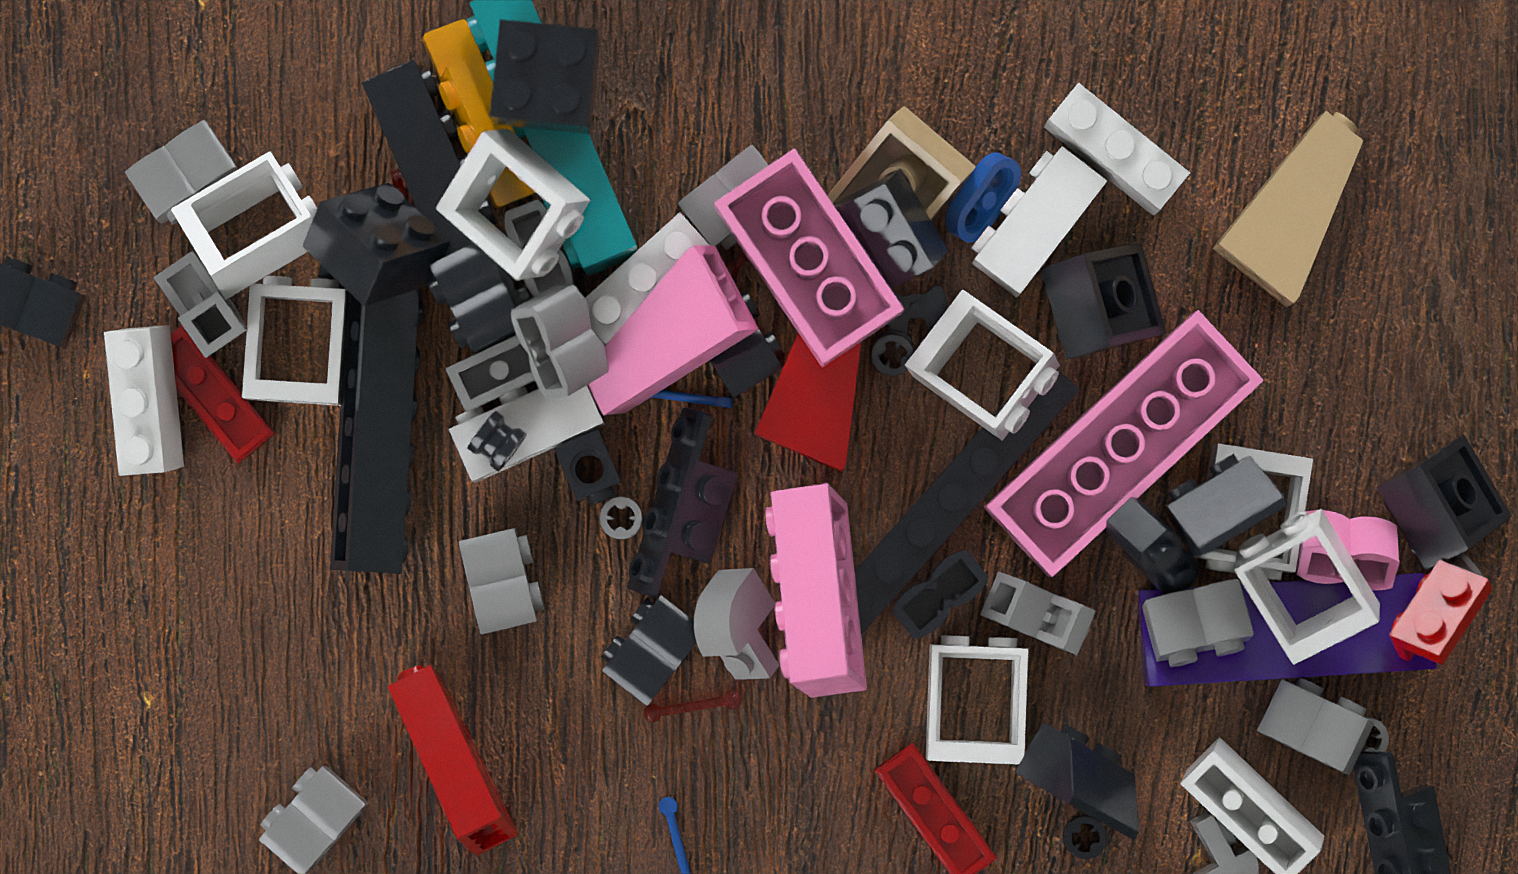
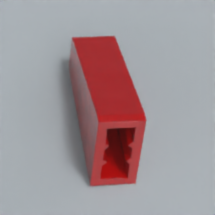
(813, 406)
(452, 760)

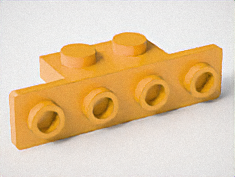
(468, 92)

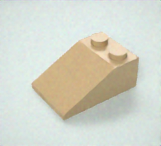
(925, 158)

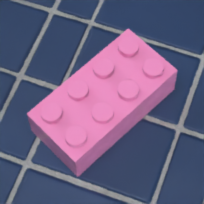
(808, 258)
(816, 591)

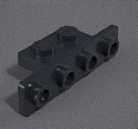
(686, 506)
(1400, 827)

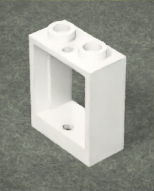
(475, 180)
(233, 196)
(948, 336)
(285, 391)
(1271, 463)
(1327, 627)
(977, 751)

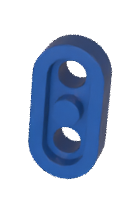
(982, 196)

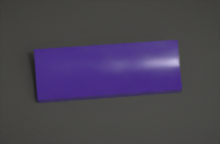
(1265, 658)

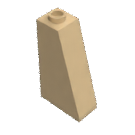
(1289, 215)

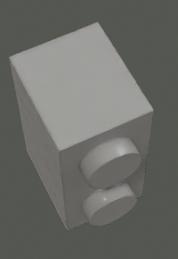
(491, 373)

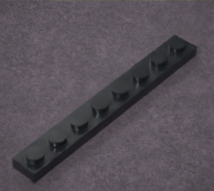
(949, 503)

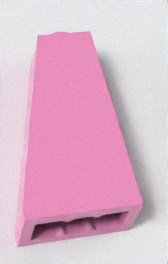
(673, 331)

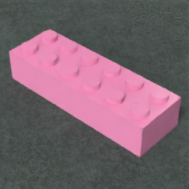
(1123, 443)

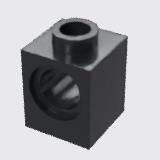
(579, 448)

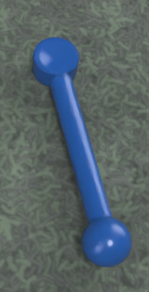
(722, 402)
(668, 807)

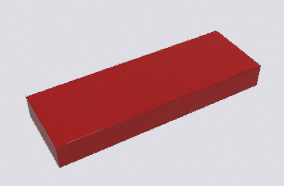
(217, 399)
(935, 812)

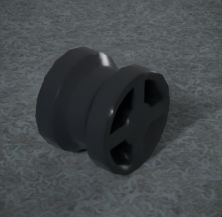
(496, 441)

